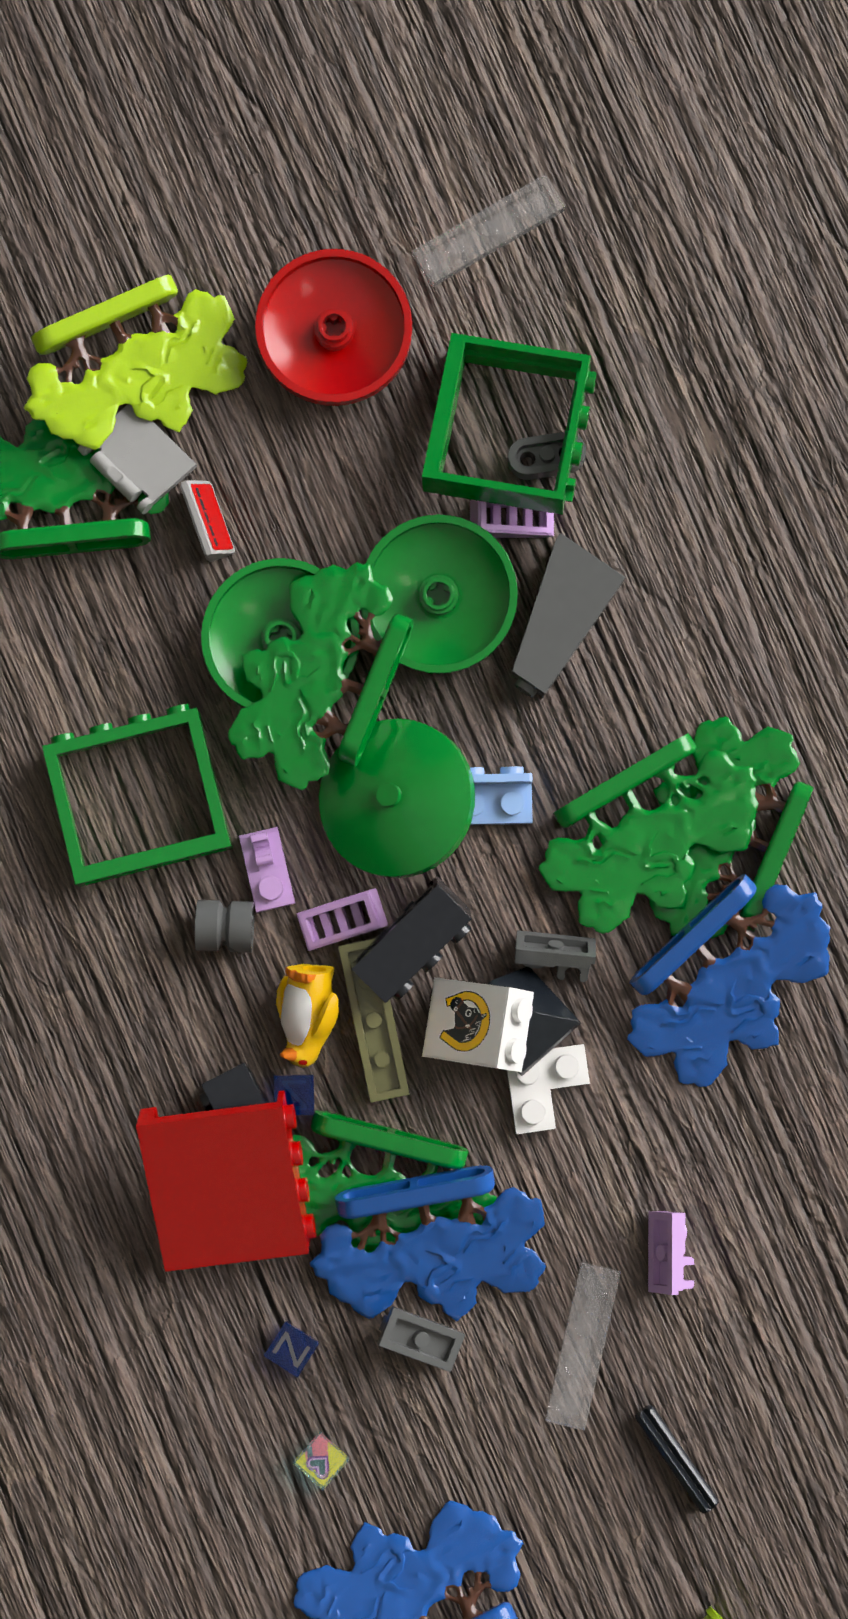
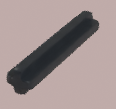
(676, 1459)

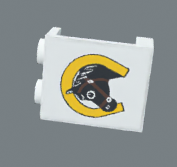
(478, 1024)

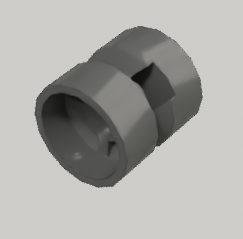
(224, 926)

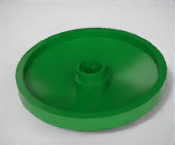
(452, 585)
(250, 614)
(401, 803)

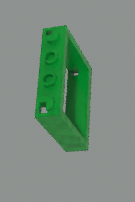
(515, 357)
(154, 858)

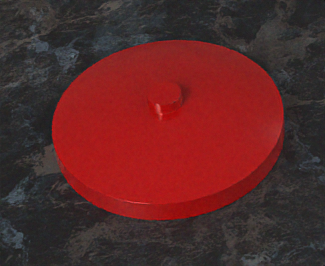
(333, 327)

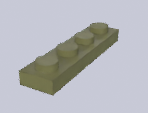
(374, 1032)

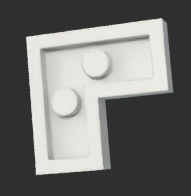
(532, 1092)

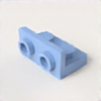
(502, 797)

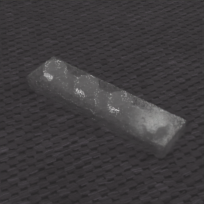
(488, 230)
(582, 1346)

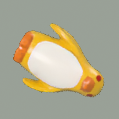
(306, 1011)

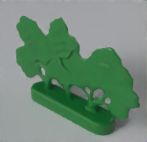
(649, 847)
(393, 1142)

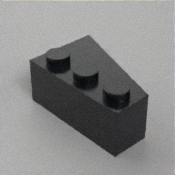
(413, 941)

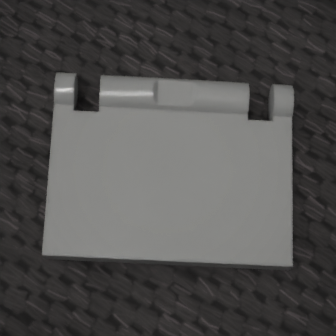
(140, 459)

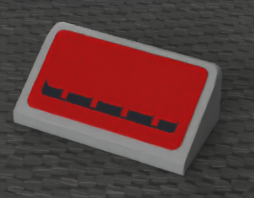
(207, 519)

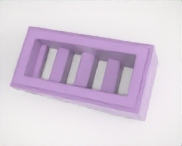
(511, 530)
(373, 907)

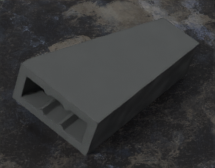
(565, 610)

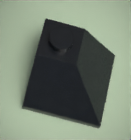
(550, 1017)

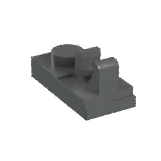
(552, 950)
(420, 1338)

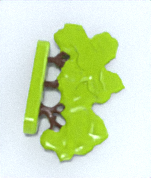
(145, 371)

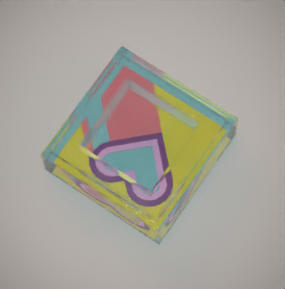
(321, 1460)

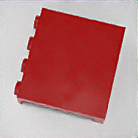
(226, 1184)

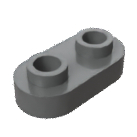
(545, 453)

